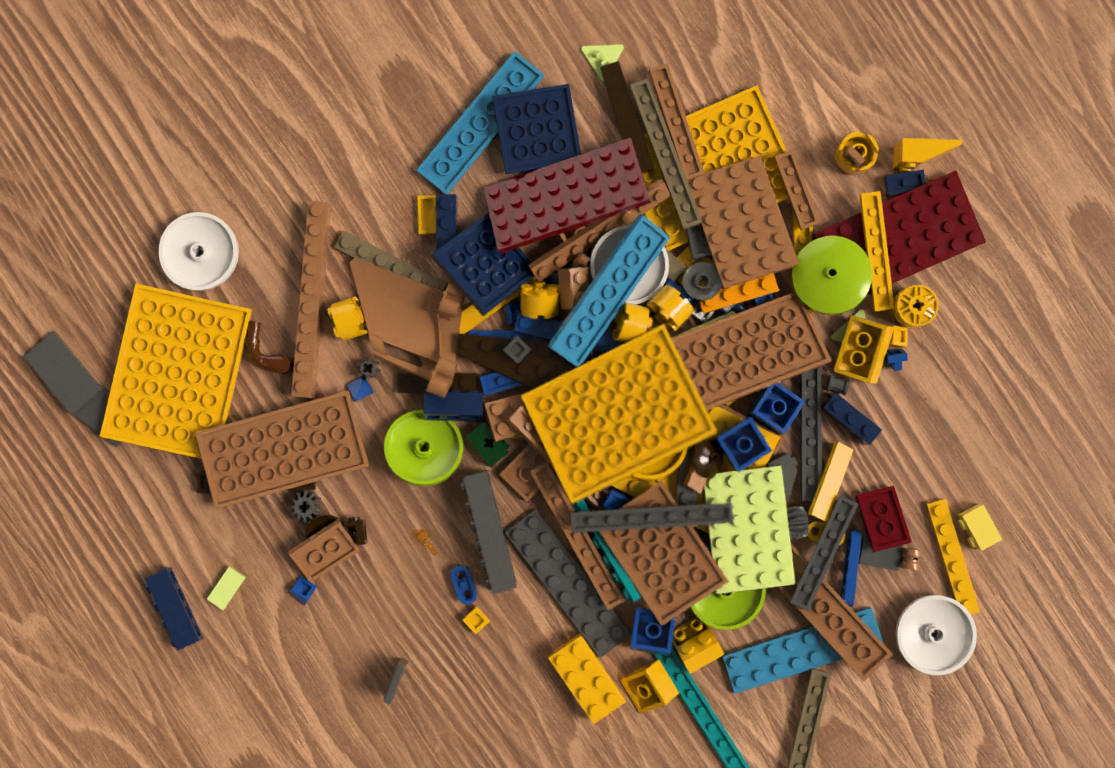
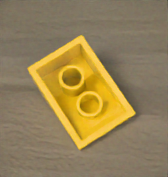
(915, 152)

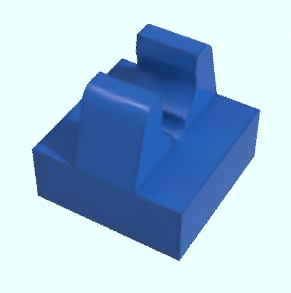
(895, 358)

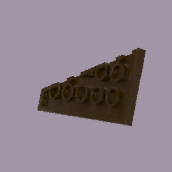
(535, 370)

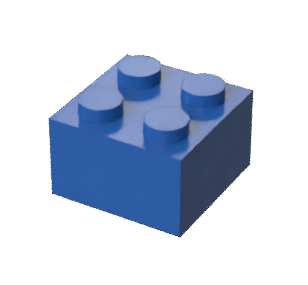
(775, 408)
(743, 444)
(649, 634)

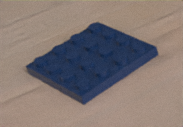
(536, 128)
(479, 268)

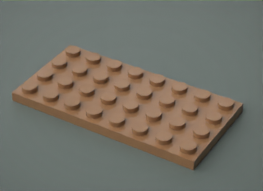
(751, 350)
(282, 449)

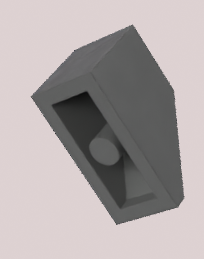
(788, 470)

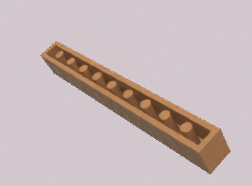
(311, 299)

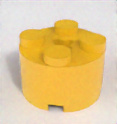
(862, 143)
(540, 300)
(670, 307)
(348, 319)
(631, 322)

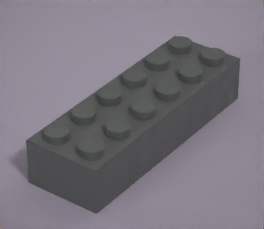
(490, 532)

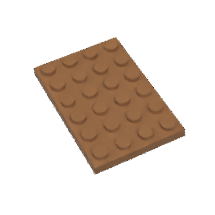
(742, 222)
(665, 562)

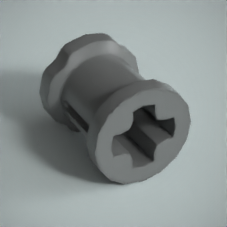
(837, 384)

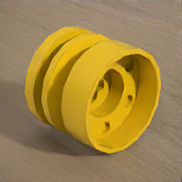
(911, 317)

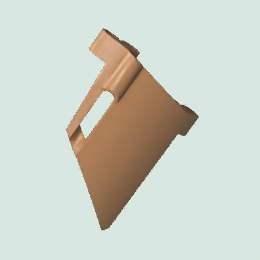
(411, 319)

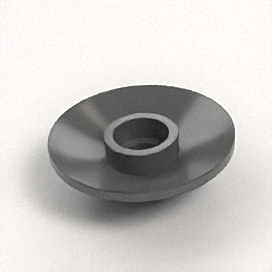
(702, 272)

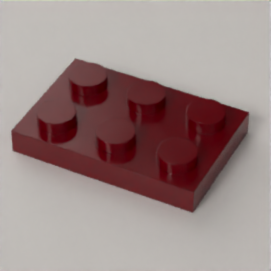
(883, 519)

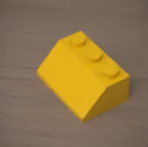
(863, 349)

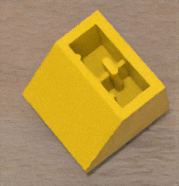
(696, 644)

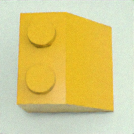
(650, 686)

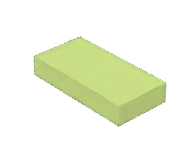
(226, 588)

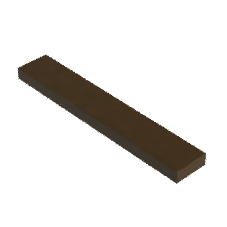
(626, 113)

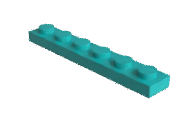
(610, 559)

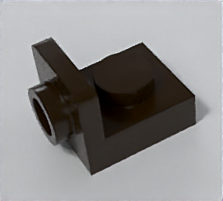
(360, 532)

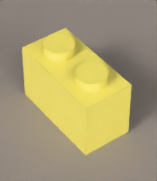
(979, 527)

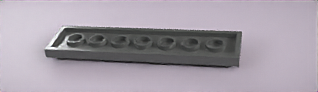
(567, 583)

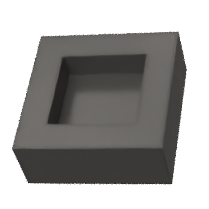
(698, 315)
(517, 349)

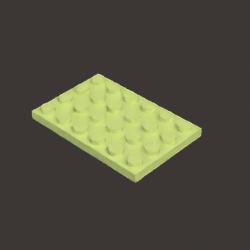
(757, 545)

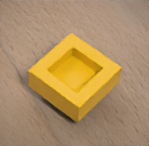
(899, 337)
(476, 620)

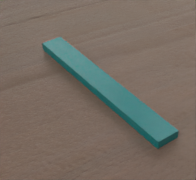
(702, 711)

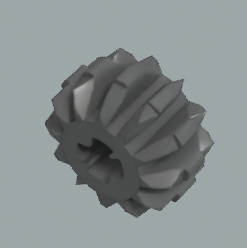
(302, 499)
(797, 522)

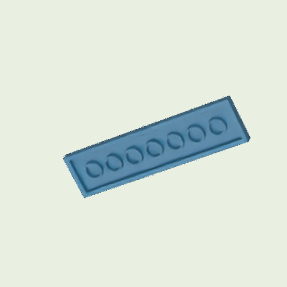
(476, 125)
(609, 291)
(785, 656)

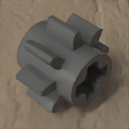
(374, 369)

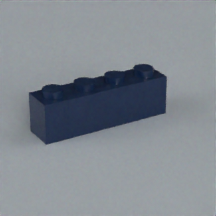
(173, 608)

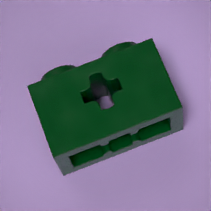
(491, 455)

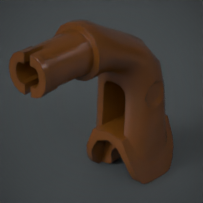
(279, 364)

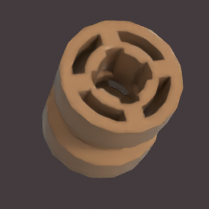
(908, 563)

